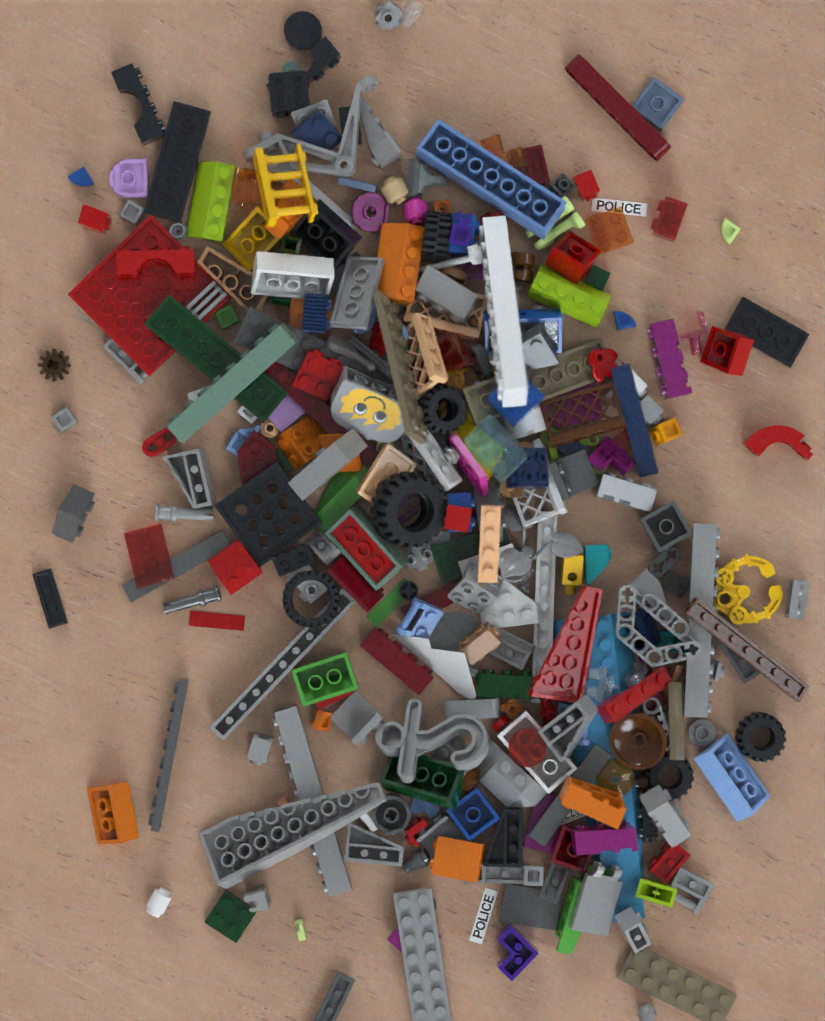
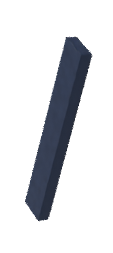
(634, 420)

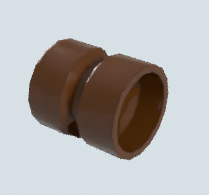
(523, 260)

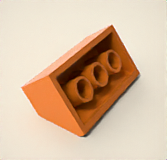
(401, 249)

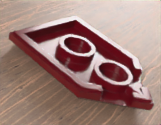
(255, 456)

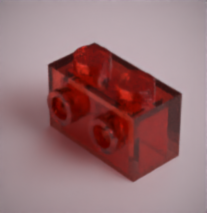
(669, 218)

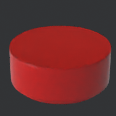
(500, 723)

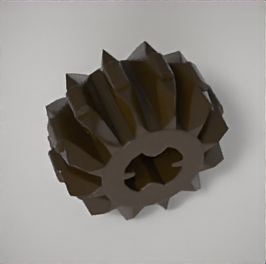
(56, 358)

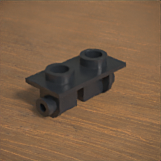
(647, 830)

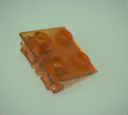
(609, 230)

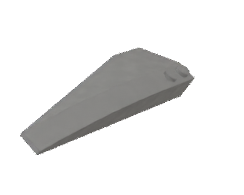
(264, 838)

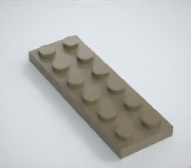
(676, 985)

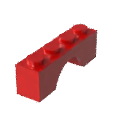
(131, 262)
(624, 702)

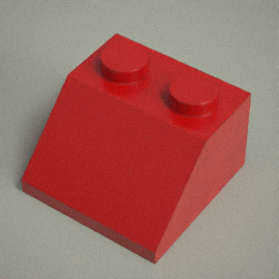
(572, 257)
(727, 351)
(234, 566)

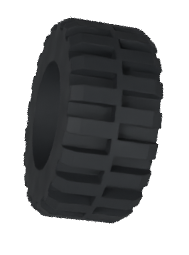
(430, 516)

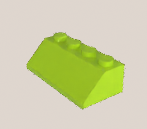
(211, 201)
(577, 301)

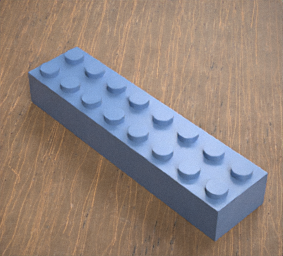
(491, 179)

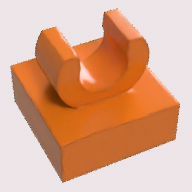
(322, 720)

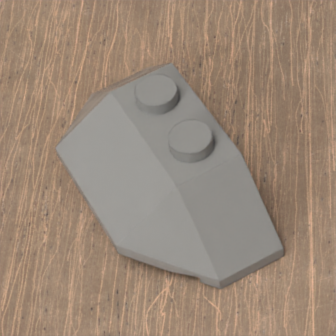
(509, 780)

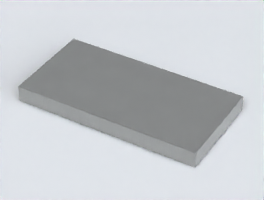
(355, 292)

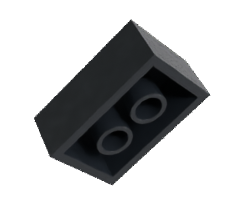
(327, 234)

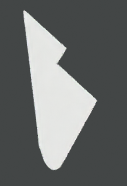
(447, 664)

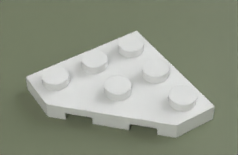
(510, 608)

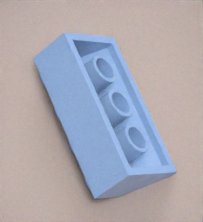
(732, 777)

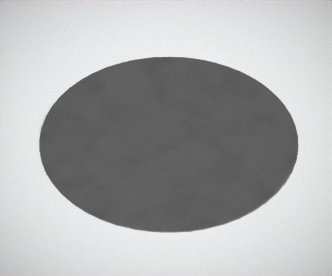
(451, 630)

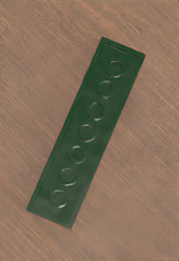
(211, 355)

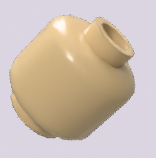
(394, 190)

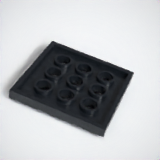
(249, 537)

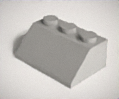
(445, 295)

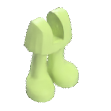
(572, 221)

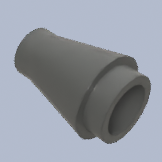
(418, 860)

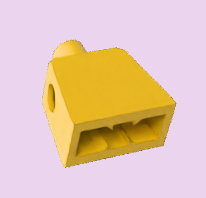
(568, 566)

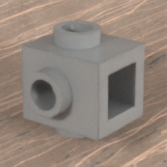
(392, 9)
(418, 557)

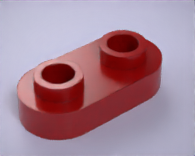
(159, 441)

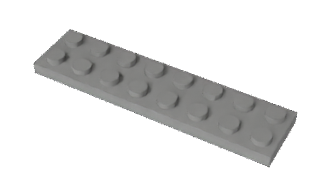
(422, 955)

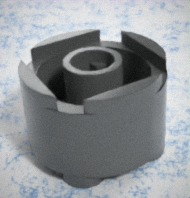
(401, 818)

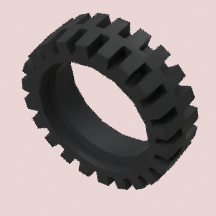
(289, 607)

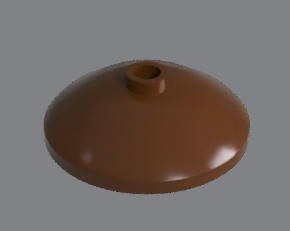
(634, 752)

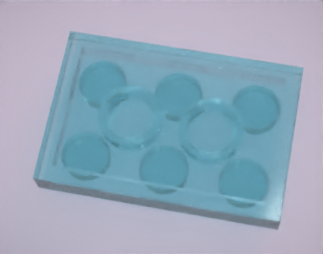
(495, 448)

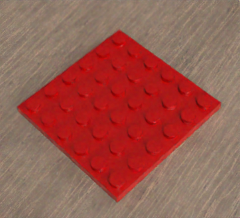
(126, 303)

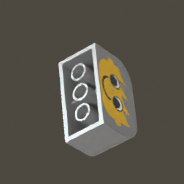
(366, 406)

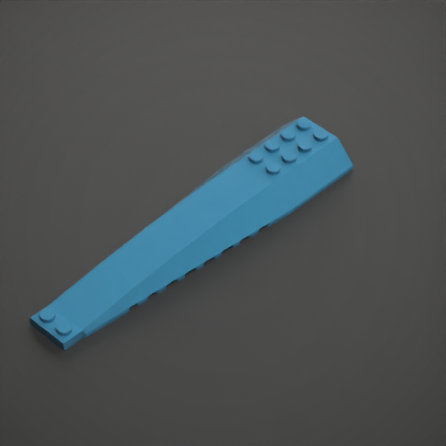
(618, 658)

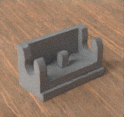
(259, 897)

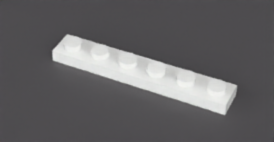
(316, 193)

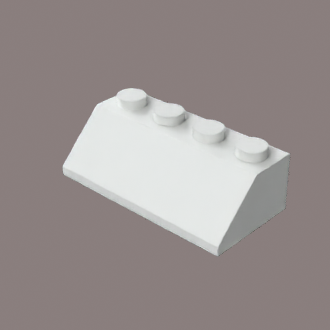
(291, 275)

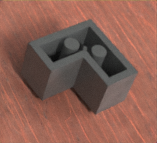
(73, 513)

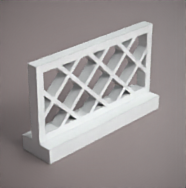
(432, 457)
(555, 499)

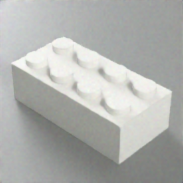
(548, 772)

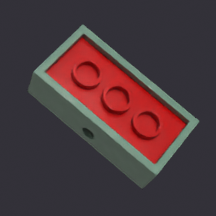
(366, 548)

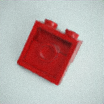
(317, 374)

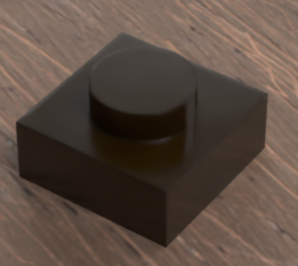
(641, 781)

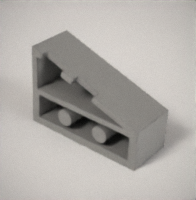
(625, 492)
(666, 815)
(371, 848)

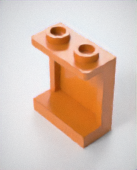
(457, 859)

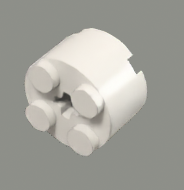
(530, 424)

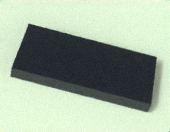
(770, 333)

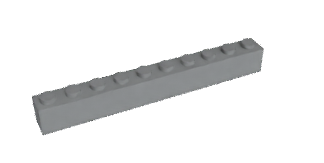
(701, 586)
(276, 671)
(308, 785)

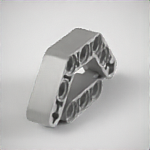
(669, 624)

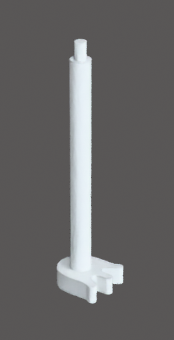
(474, 257)

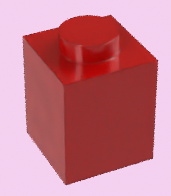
(586, 185)

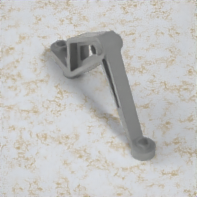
(348, 147)

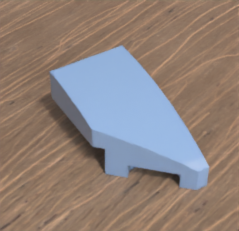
(239, 438)

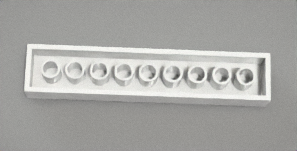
(503, 312)

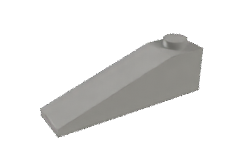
(381, 144)

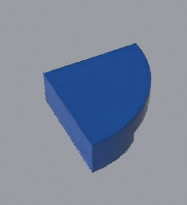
(81, 178)
(623, 320)

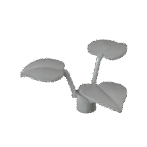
(519, 563)

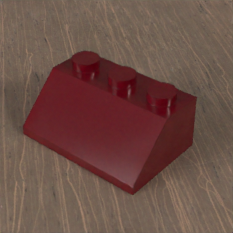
(355, 584)

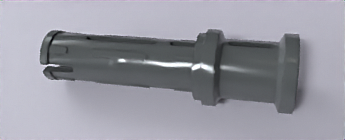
(201, 598)

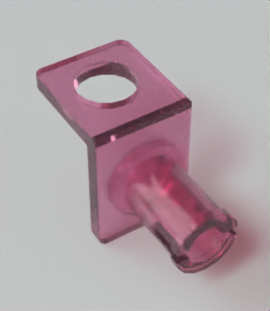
(694, 336)

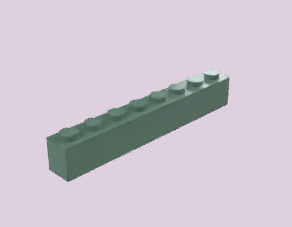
(232, 383)

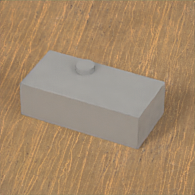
(327, 464)

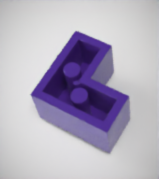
(519, 952)

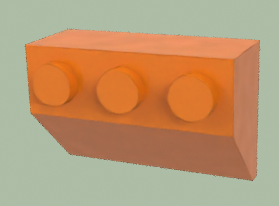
(113, 813)

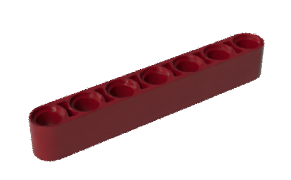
(618, 108)

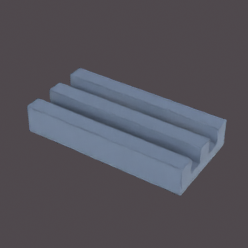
(357, 184)

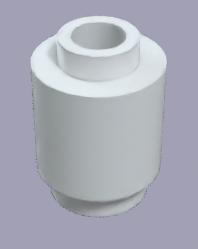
(158, 902)

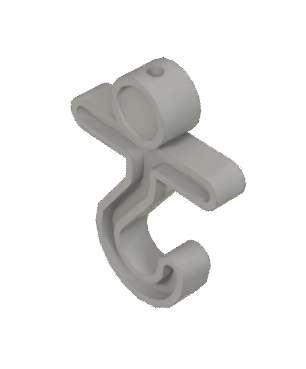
(413, 741)

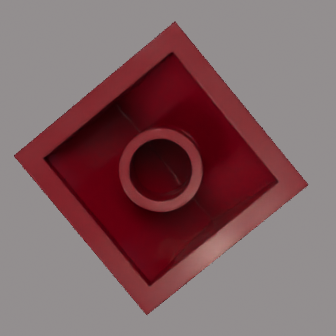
(564, 854)

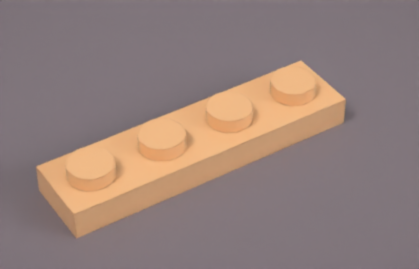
(489, 543)

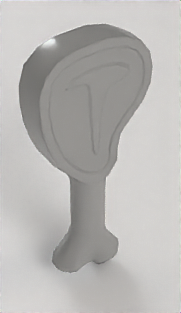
(341, 346)

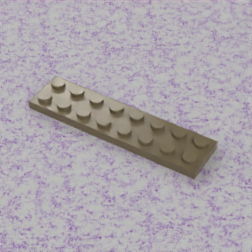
(399, 365)
(551, 381)

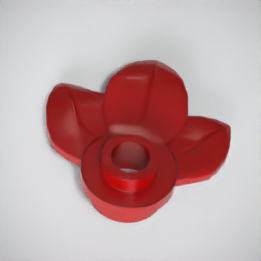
(376, 340)
(603, 365)

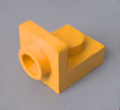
(665, 431)

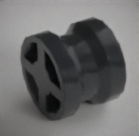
(408, 590)

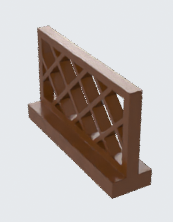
(589, 430)

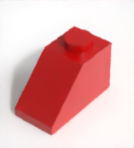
(94, 219)

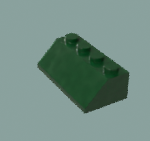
(434, 781)

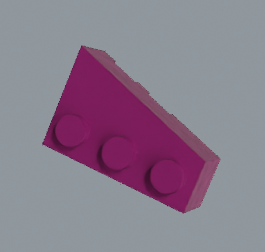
(603, 838)

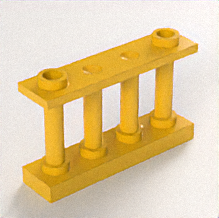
(269, 195)

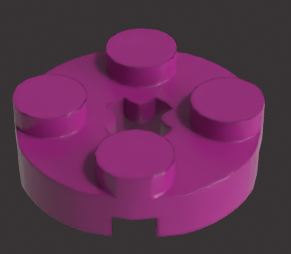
(359, 215)

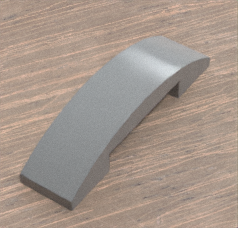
(528, 875)

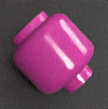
(415, 211)

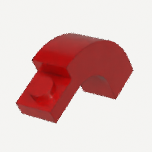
(766, 436)

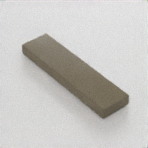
(676, 721)

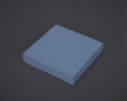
(657, 103)

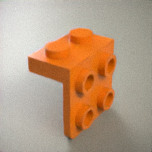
(301, 441)

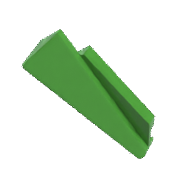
(568, 937)

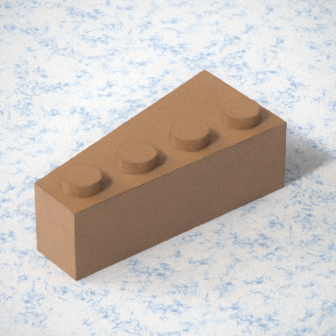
(232, 277)

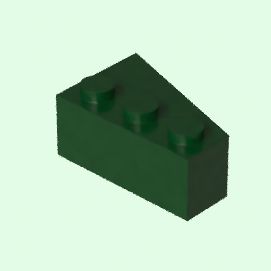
(505, 684)

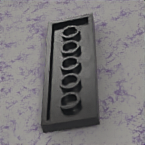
(177, 162)

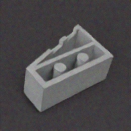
(194, 476)
(568, 728)

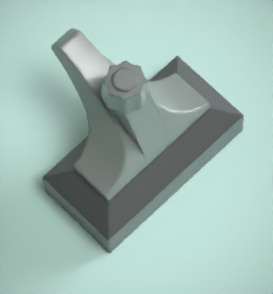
(420, 179)

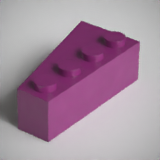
(668, 359)

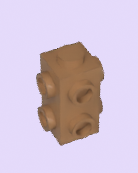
(480, 642)

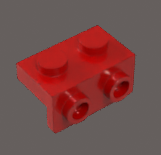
(668, 861)

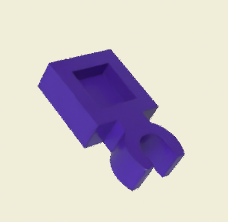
(461, 232)

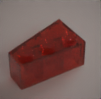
(454, 355)

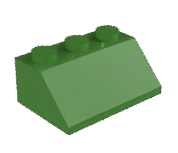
(324, 678)

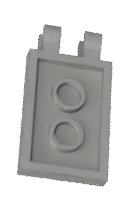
(597, 900)

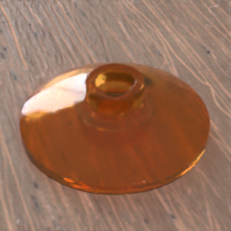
(609, 771)

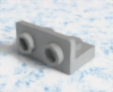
(796, 599)

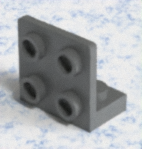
(573, 474)

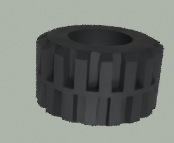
(436, 235)
(455, 409)
(776, 741)
(683, 783)

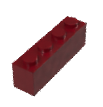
(397, 661)

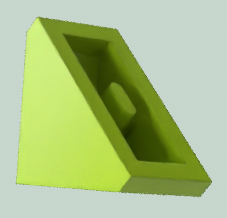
(656, 892)

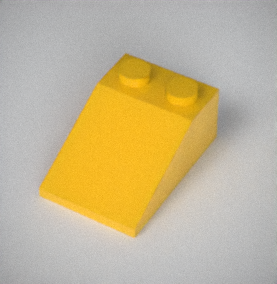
(250, 238)

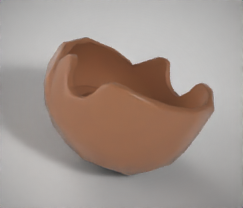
(456, 273)

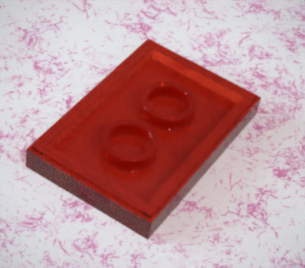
(149, 556)

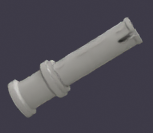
(173, 513)

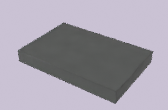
(524, 907)

